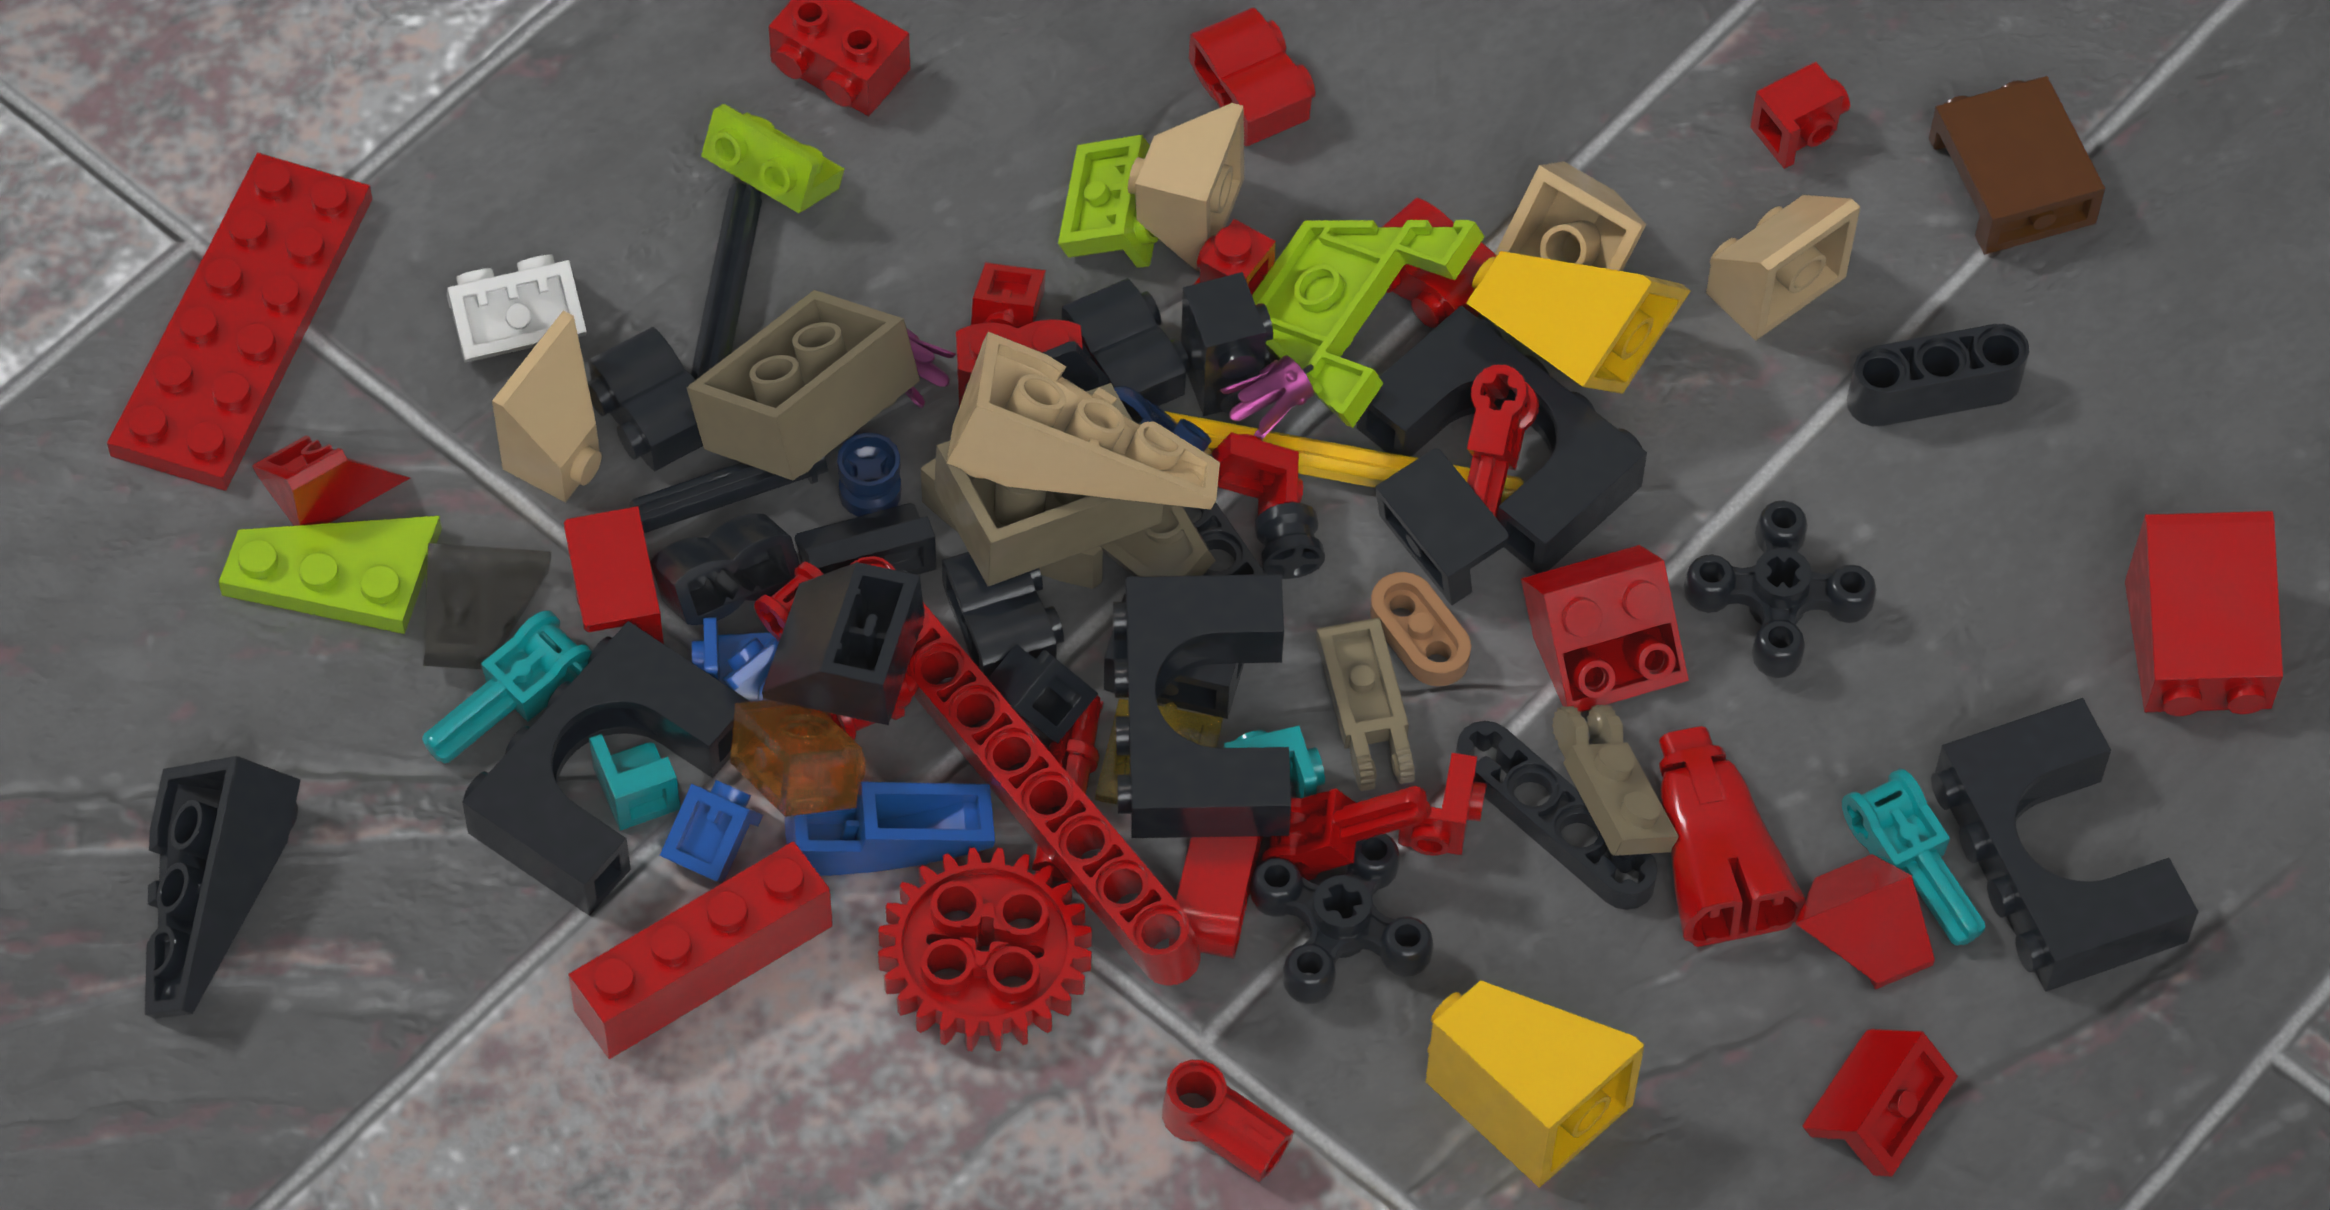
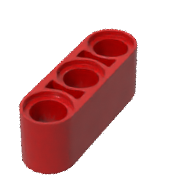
(1217, 890)

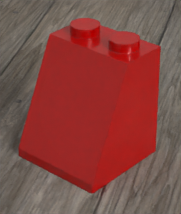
(2206, 612)

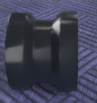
(1289, 540)

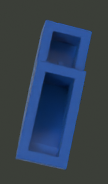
(896, 827)

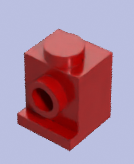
(1798, 112)
(1237, 251)

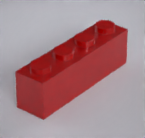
(701, 950)

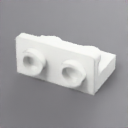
(513, 308)

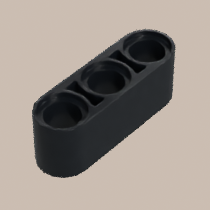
(1959, 356)

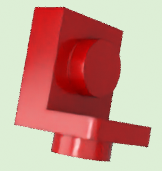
(1008, 295)

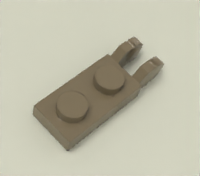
(1365, 697)
(1612, 782)

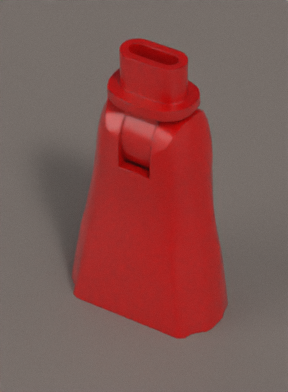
(1724, 861)

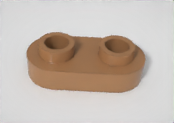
(1425, 632)

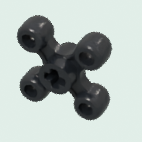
(1780, 589)
(1341, 918)

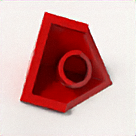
(321, 483)
(1869, 919)

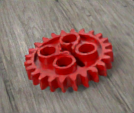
(975, 999)

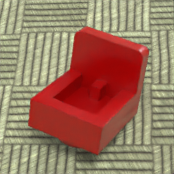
(1259, 470)
(1447, 825)

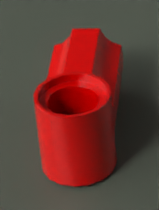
(1228, 1124)

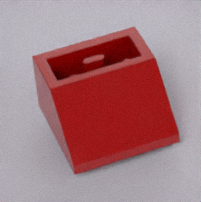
(1606, 627)

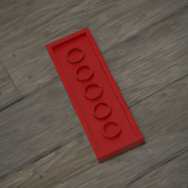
(240, 322)

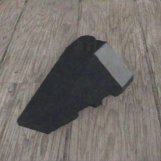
(217, 843)

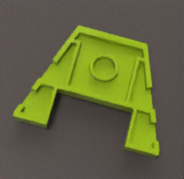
(1331, 284)

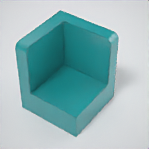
(635, 782)

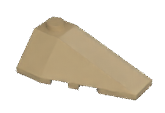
(1046, 434)

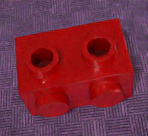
(840, 50)

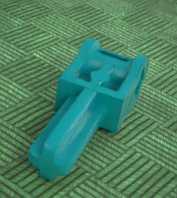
(518, 678)
(1905, 832)

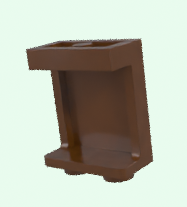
(2019, 163)

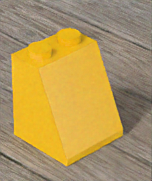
(1578, 316)
(1530, 1074)

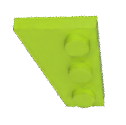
(335, 570)

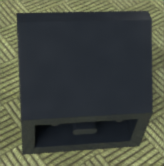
(848, 642)

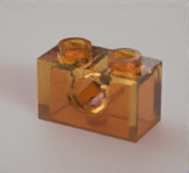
(796, 757)

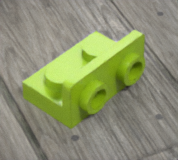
(769, 159)
(1098, 207)

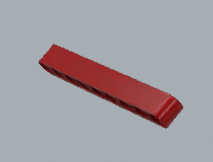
(1041, 786)

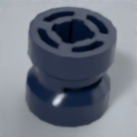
(869, 474)

